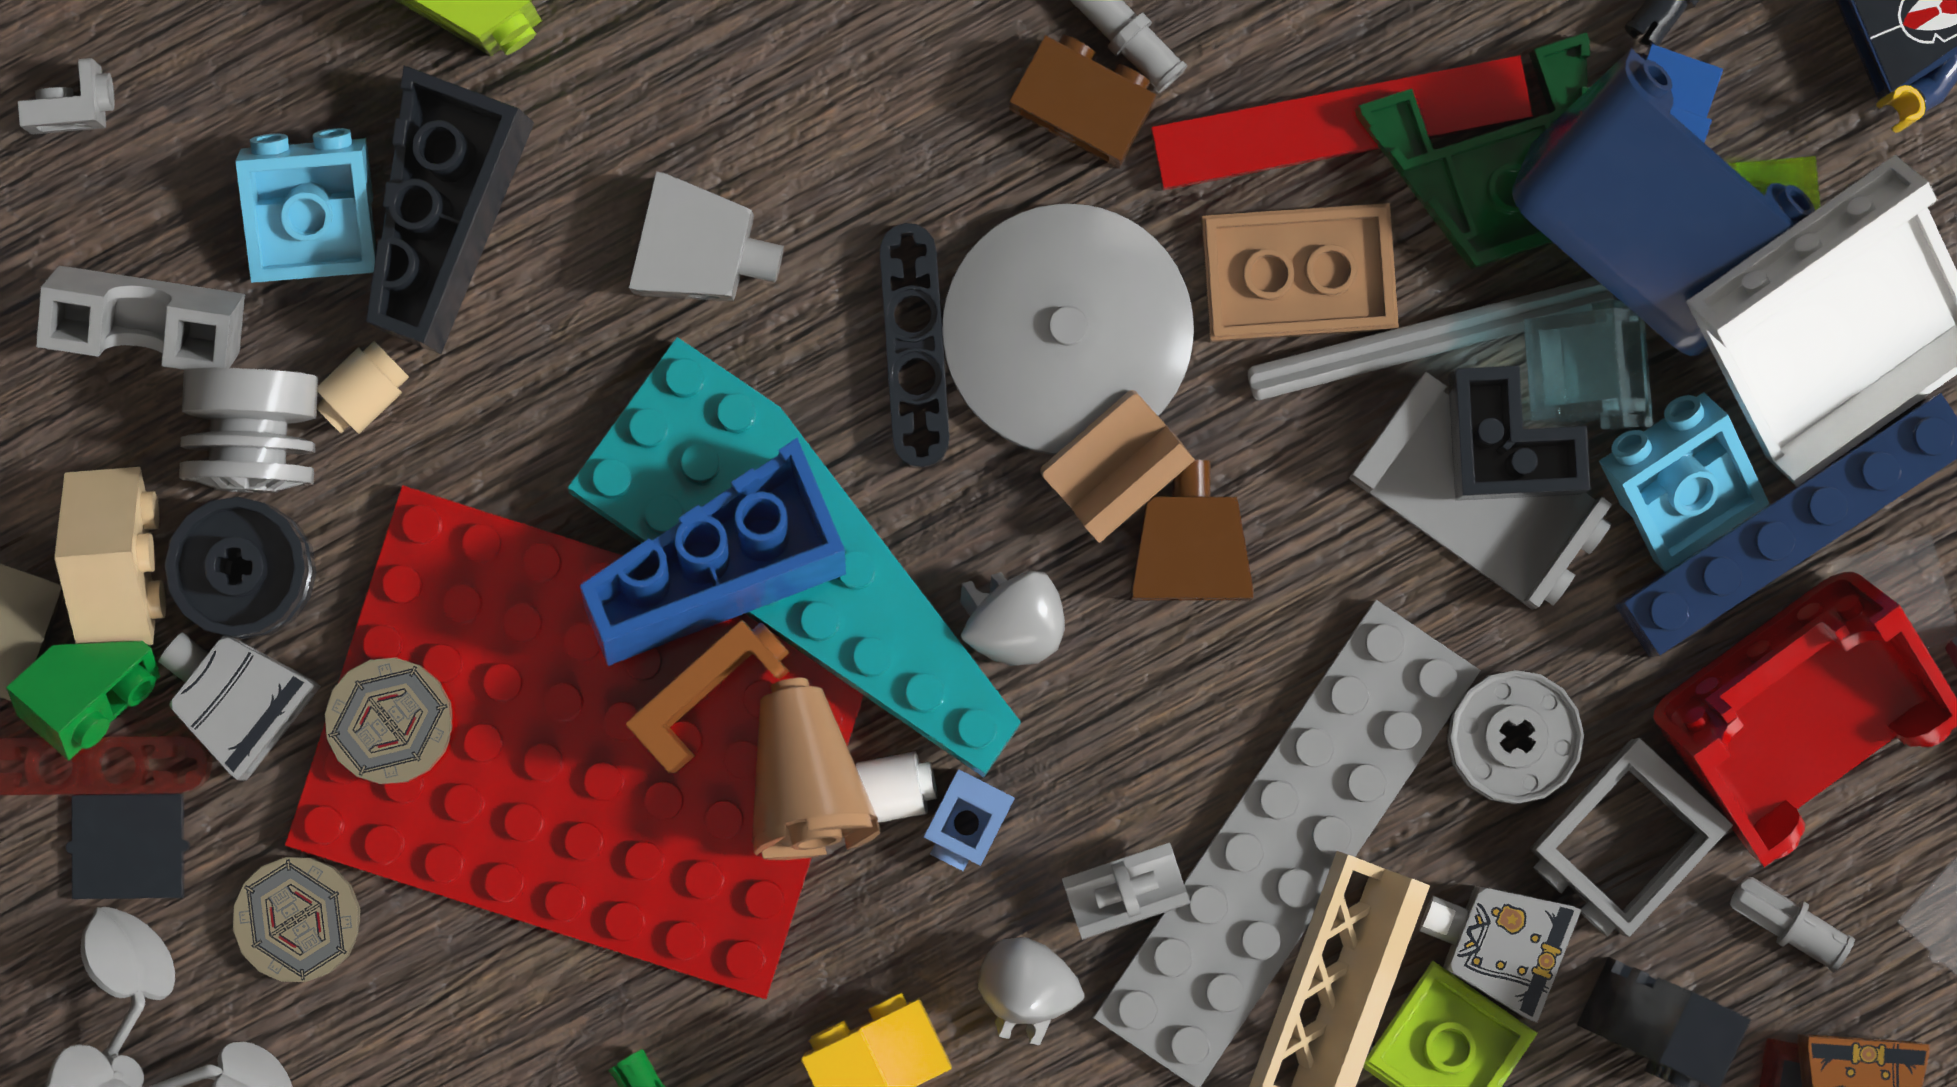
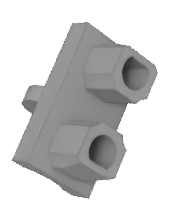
(1125, 891)

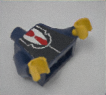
(1905, 51)

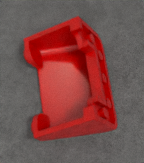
(1805, 708)

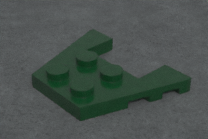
(1472, 181)

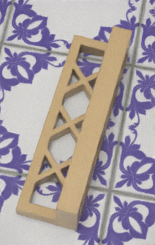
(1349, 990)

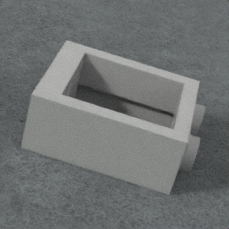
(1675, 794)

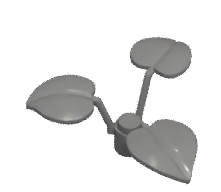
(135, 963)

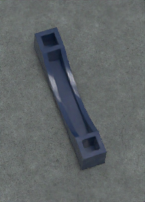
(1793, 527)

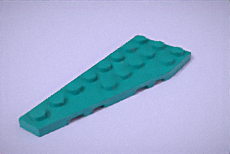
(873, 628)

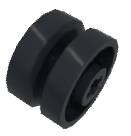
(203, 562)

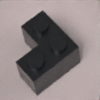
(1494, 451)

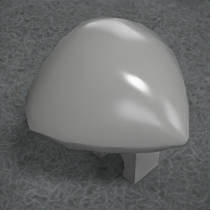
(1016, 621)
(1027, 986)

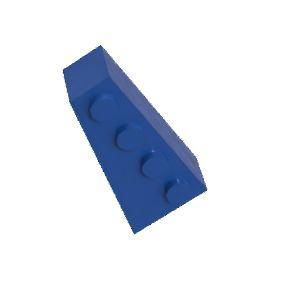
(720, 560)

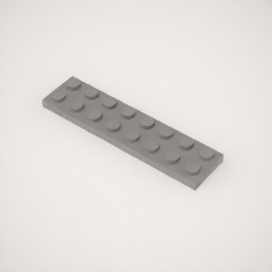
(1274, 851)

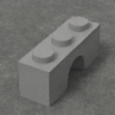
(100, 310)

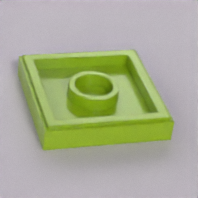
(1448, 1038)

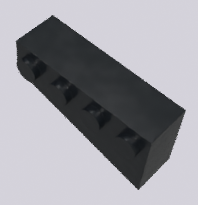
(440, 204)

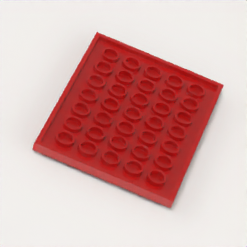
(544, 787)

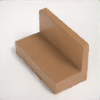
(1116, 465)

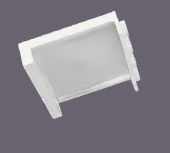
(1837, 321)

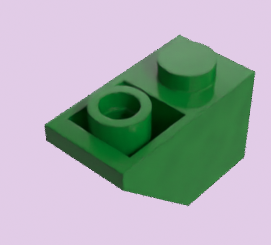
(81, 689)

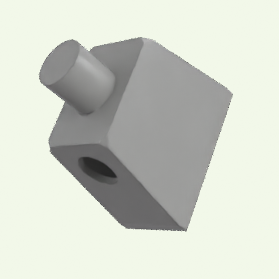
(698, 245)

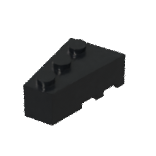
(1676, 1029)

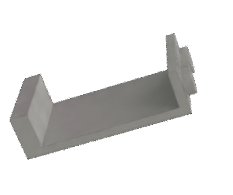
(1509, 540)

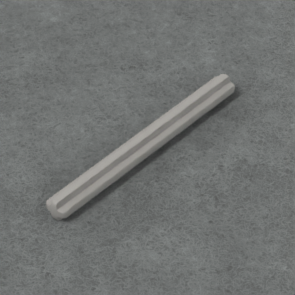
(1420, 339)

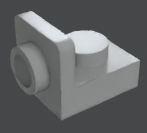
(61, 111)

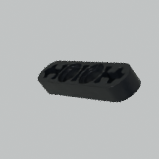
(909, 346)

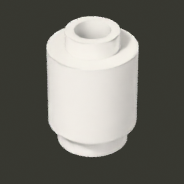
(898, 785)

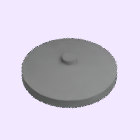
(1063, 321)

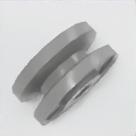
(1515, 699)

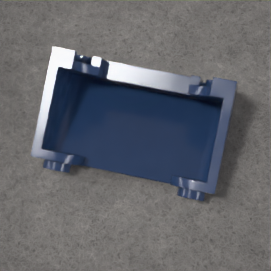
(1647, 199)

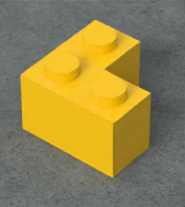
(888, 1051)

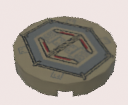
(388, 720)
(296, 919)

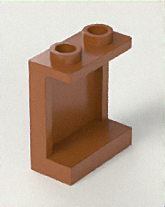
(655, 719)

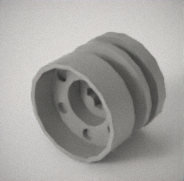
(248, 428)

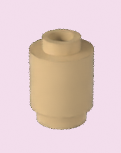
(360, 388)

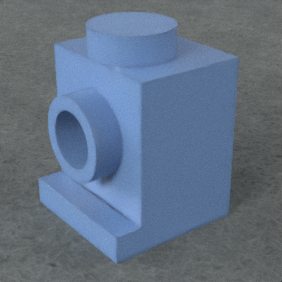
(972, 795)

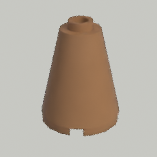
(805, 778)

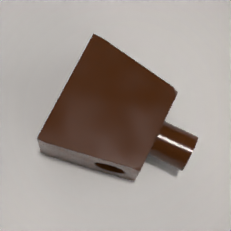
(1192, 545)

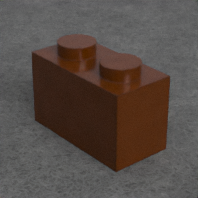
(1083, 99)

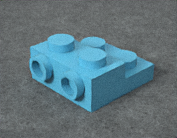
(307, 206)
(1684, 479)

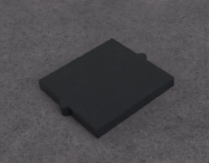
(128, 846)

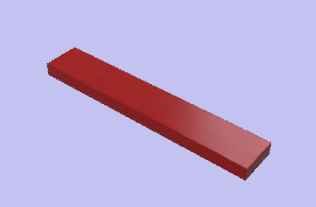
(1328, 126)

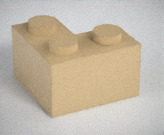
(109, 556)

